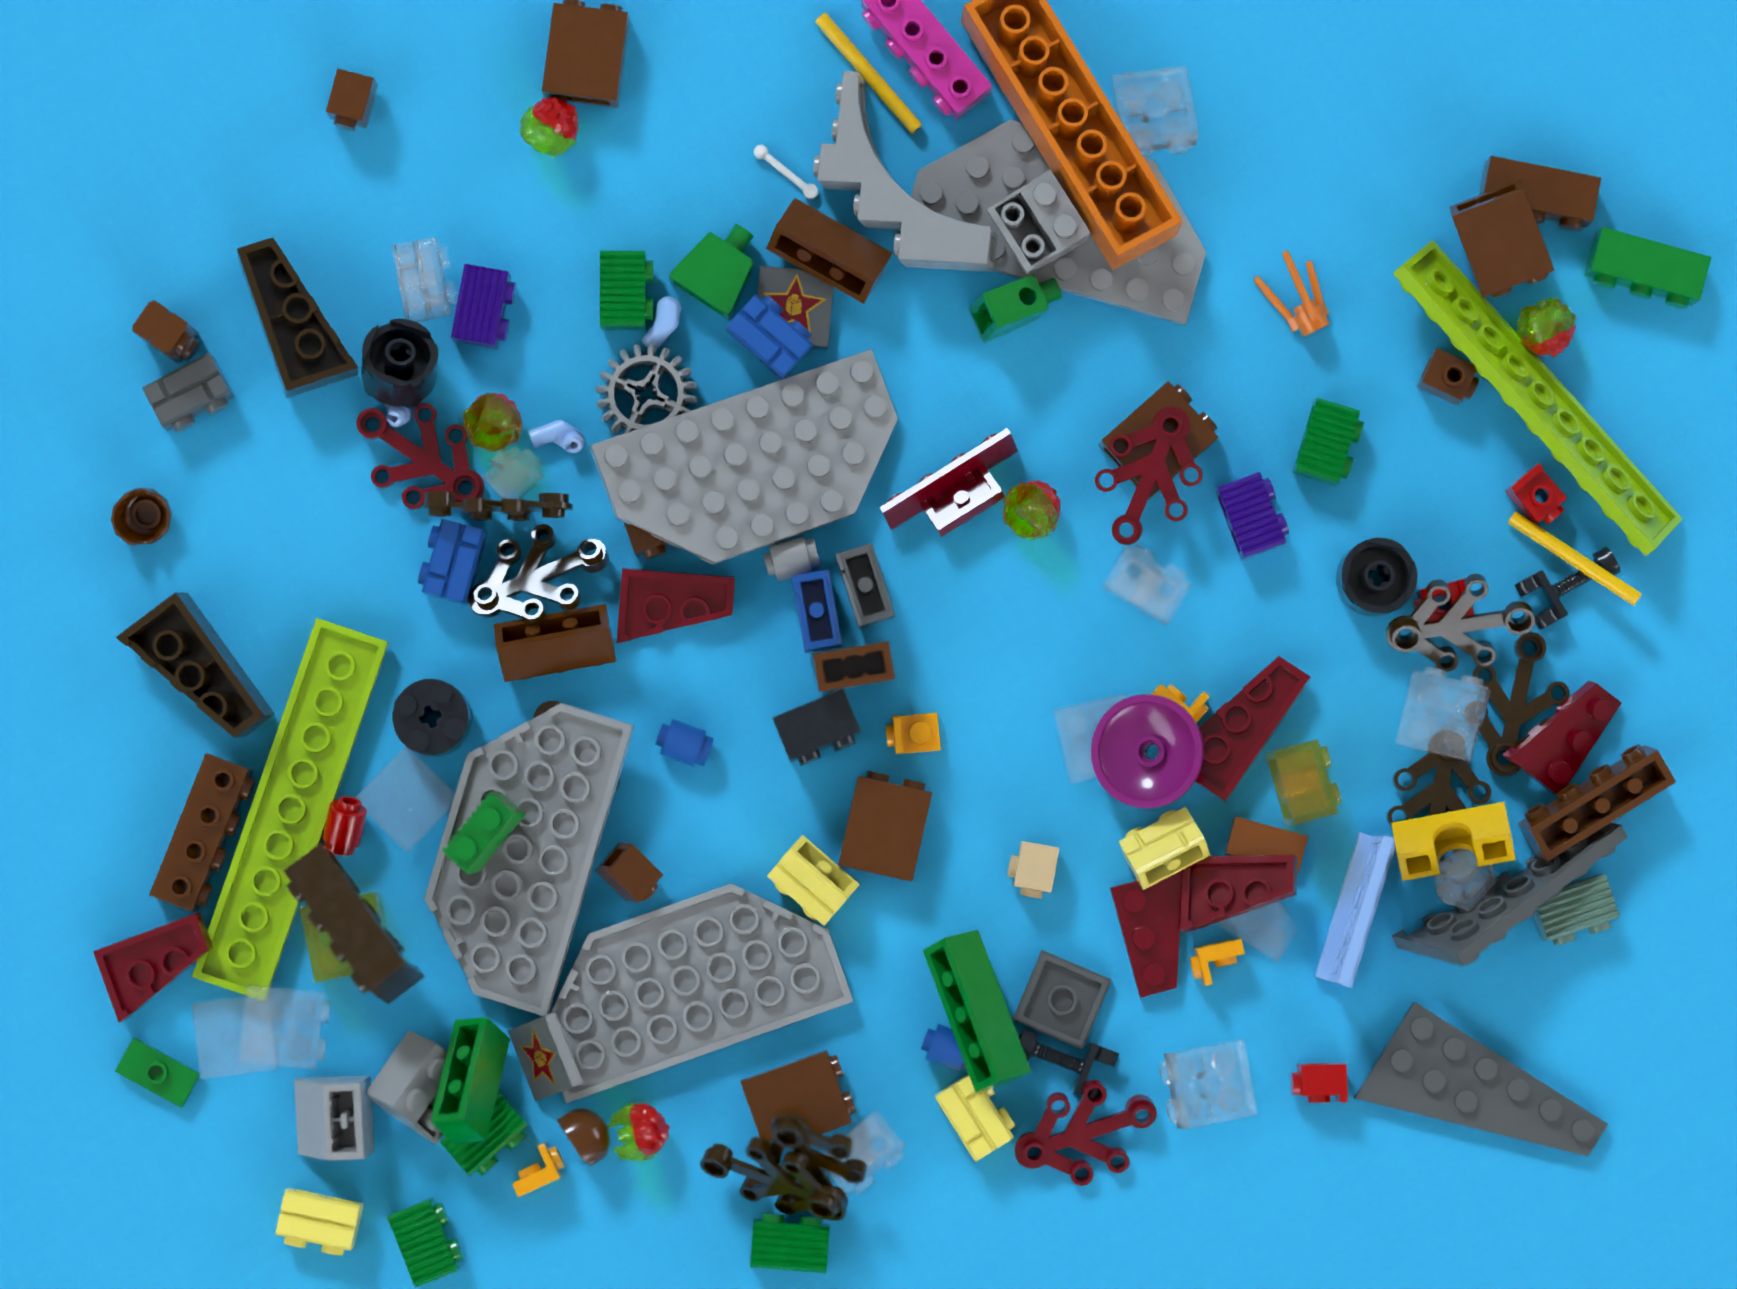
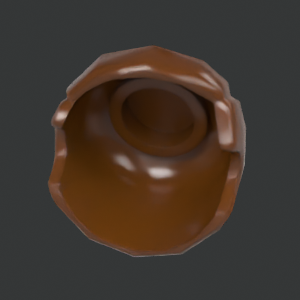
(141, 516)
(587, 1134)

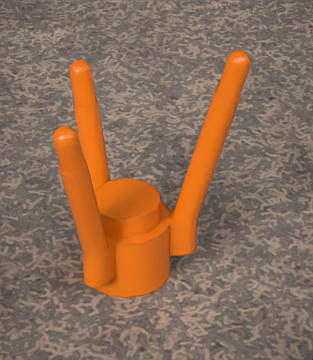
(1309, 315)

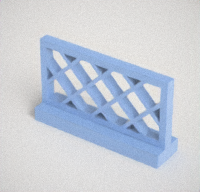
(1355, 909)

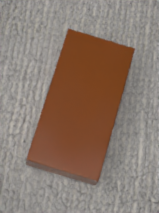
(1261, 839)

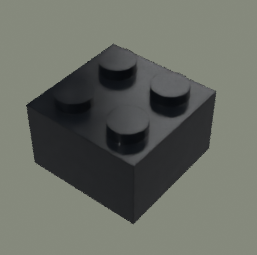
(816, 727)

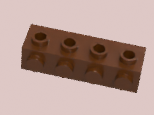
(1595, 802)
(202, 832)

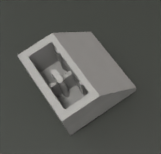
(1039, 222)
(410, 1084)
(334, 1117)

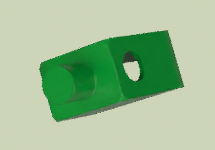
(716, 270)
(1002, 310)

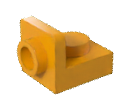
(1196, 709)
(913, 733)
(1222, 954)
(536, 1177)

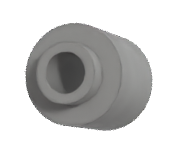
(791, 558)

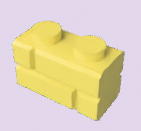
(1164, 847)
(812, 880)
(975, 1117)
(319, 1220)

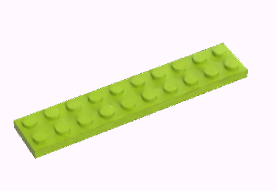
(1538, 397)
(291, 805)

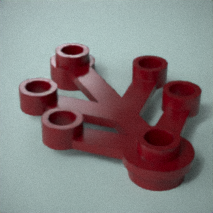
(426, 461)
(1152, 469)
(1079, 1133)

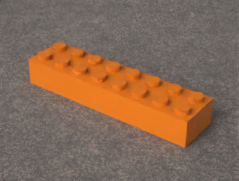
(1073, 126)

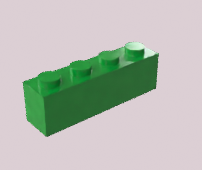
(976, 1010)

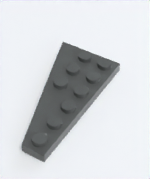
(1463, 934)
(1456, 1079)

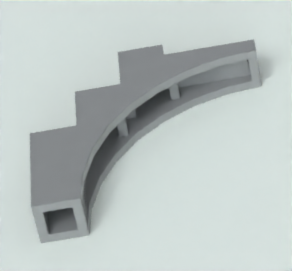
(854, 165)

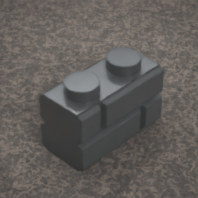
(188, 393)
(865, 586)

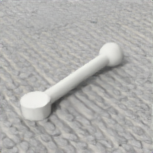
(809, 190)

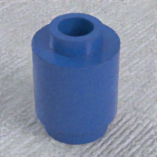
(684, 743)
(943, 1048)

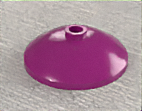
(1122, 746)

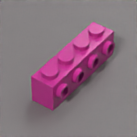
(930, 52)

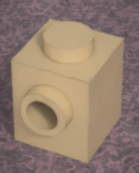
(1033, 869)

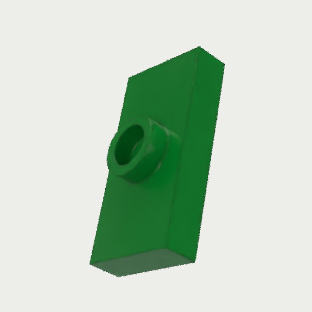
(158, 1072)

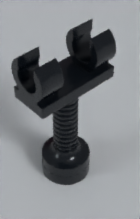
(1553, 592)
(1082, 1066)

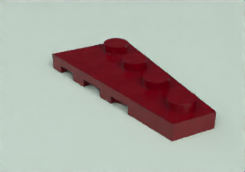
(1245, 725)

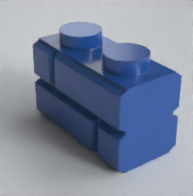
(770, 336)
(453, 561)
(816, 611)

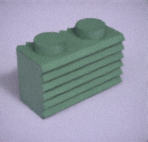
(1577, 907)

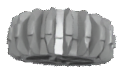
(663, 403)

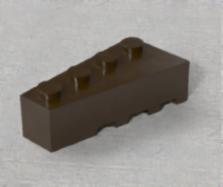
(296, 331)
(196, 661)
(351, 925)

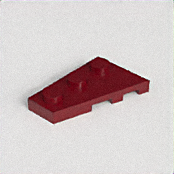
(670, 600)
(1563, 742)
(1234, 885)
(1151, 931)
(150, 961)

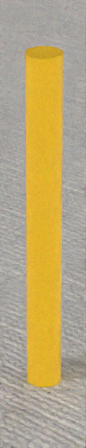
(868, 73)
(1575, 558)

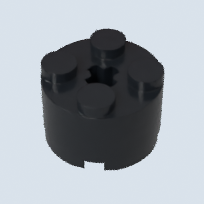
(399, 363)
(1393, 564)
(412, 707)

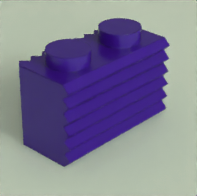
(482, 306)
(1251, 515)

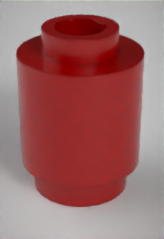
(344, 825)

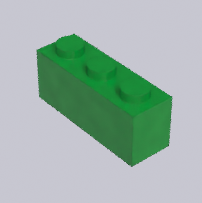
(1647, 267)
(470, 1080)

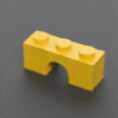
(1477, 829)

